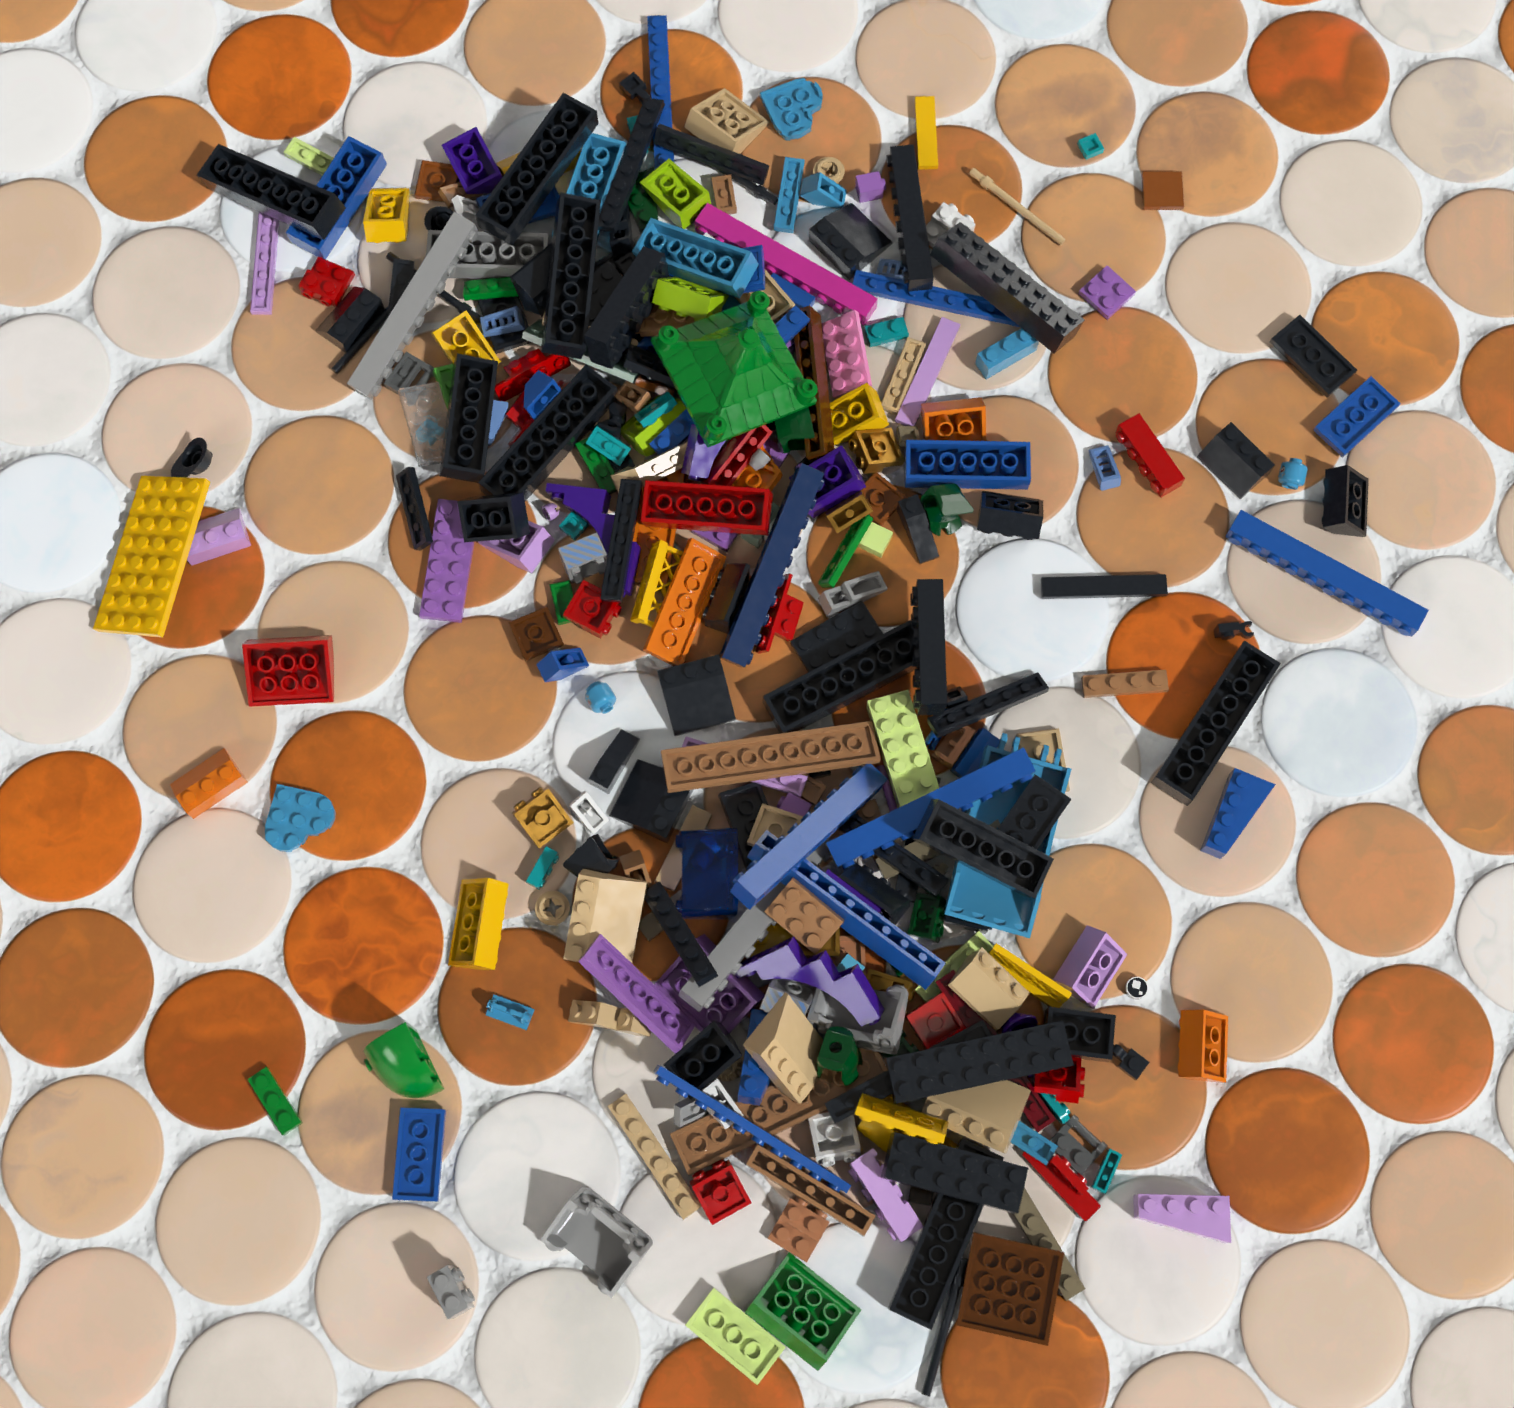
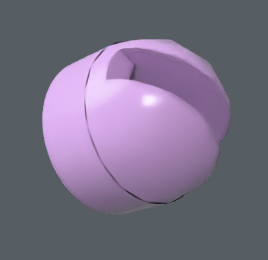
(549, 511)

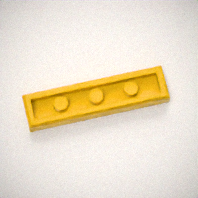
(926, 132)

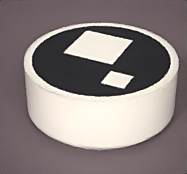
(1136, 988)

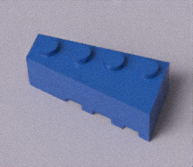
(1236, 807)
(753, 1079)

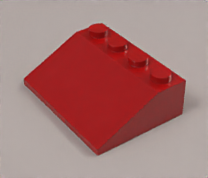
(289, 670)

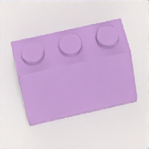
(218, 537)
(1090, 966)

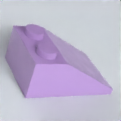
(524, 551)

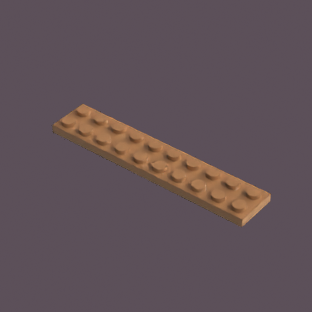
(769, 756)
(708, 1142)

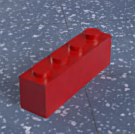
(1149, 455)
(736, 456)

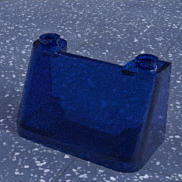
(708, 873)

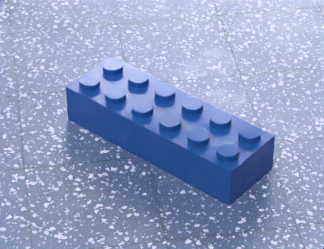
(351, 179)
(968, 464)

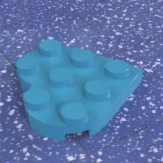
(792, 107)
(296, 816)

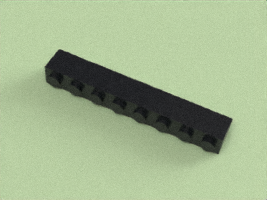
(911, 218)

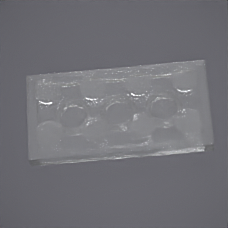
(425, 420)

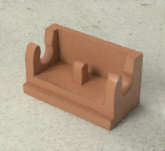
(953, 746)

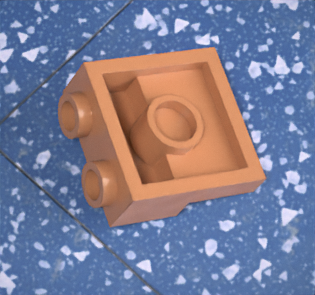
(799, 1229)

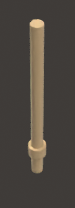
(987, 183)

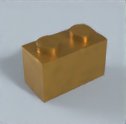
(849, 511)

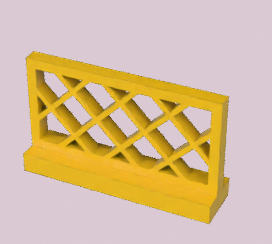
(651, 579)
(1031, 979)

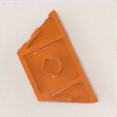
(763, 478)

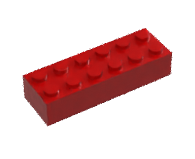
(707, 507)

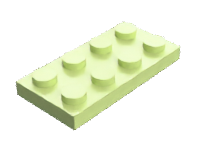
(735, 1336)

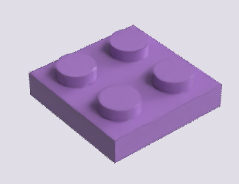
(1107, 292)

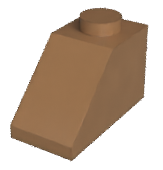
(633, 396)
(635, 867)

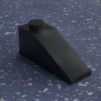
(917, 528)
(613, 761)

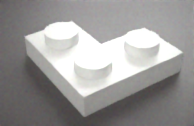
(466, 208)

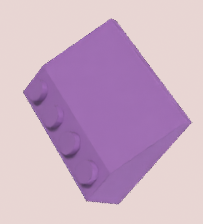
(729, 1006)

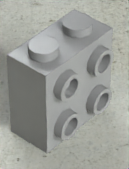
(451, 1291)

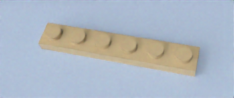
(654, 1156)

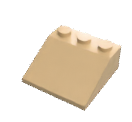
(725, 121)

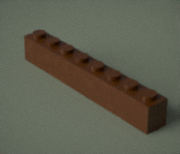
(812, 365)

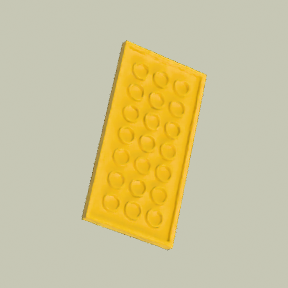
(151, 556)

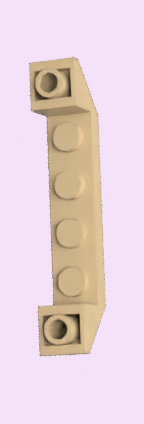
(653, 468)

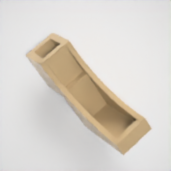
(606, 1016)

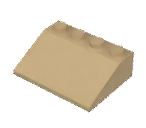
(606, 907)
(787, 1049)
(982, 1112)

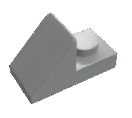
(686, 1111)

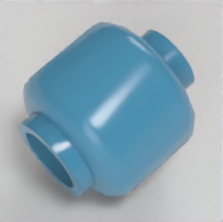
(1292, 474)
(600, 697)

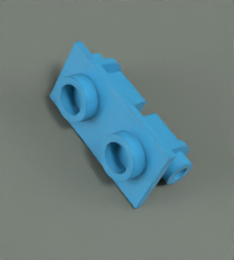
(509, 1012)

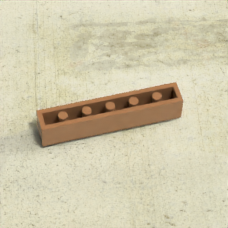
(810, 1190)

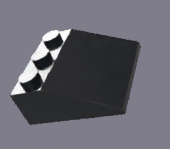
(848, 239)
(696, 695)
(647, 803)

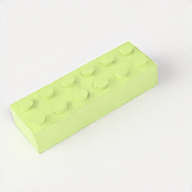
(902, 747)

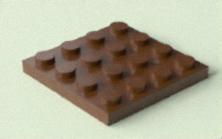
(1010, 1288)

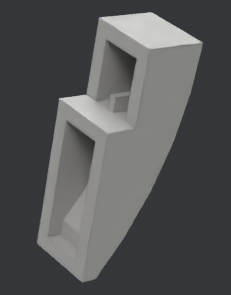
(852, 592)

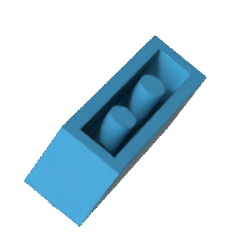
(1005, 353)

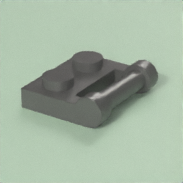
(406, 371)
(1072, 1150)

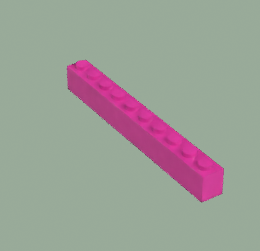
(791, 266)

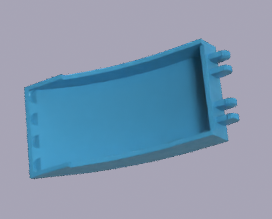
(981, 898)

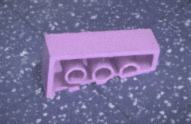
(885, 1196)
(1187, 1213)

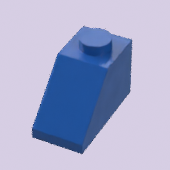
(539, 393)
(561, 664)

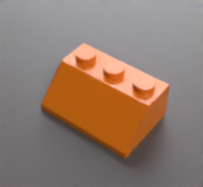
(954, 420)
(208, 783)
(1203, 1046)

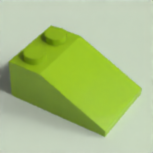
(676, 193)

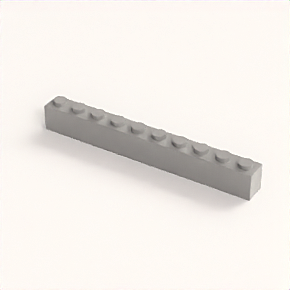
(413, 305)
(739, 943)

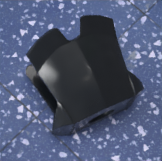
(591, 856)

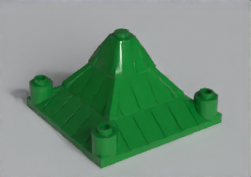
(734, 370)

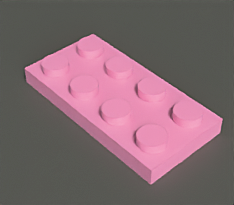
(845, 353)

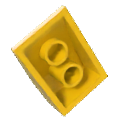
(387, 215)
(464, 338)
(856, 411)

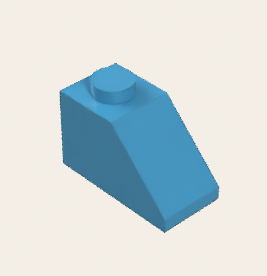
(822, 191)

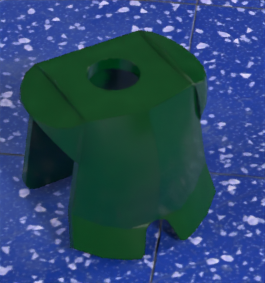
(793, 430)
(943, 506)
(843, 1061)

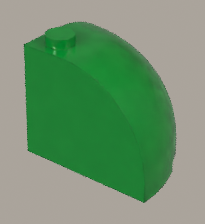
(403, 1063)

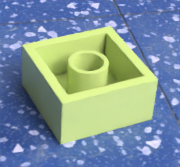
(876, 539)

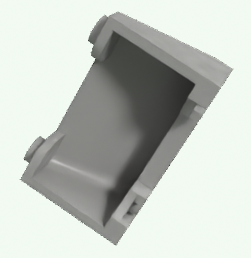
(880, 1037)
(598, 1238)

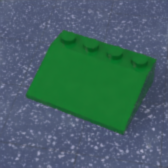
(803, 1311)

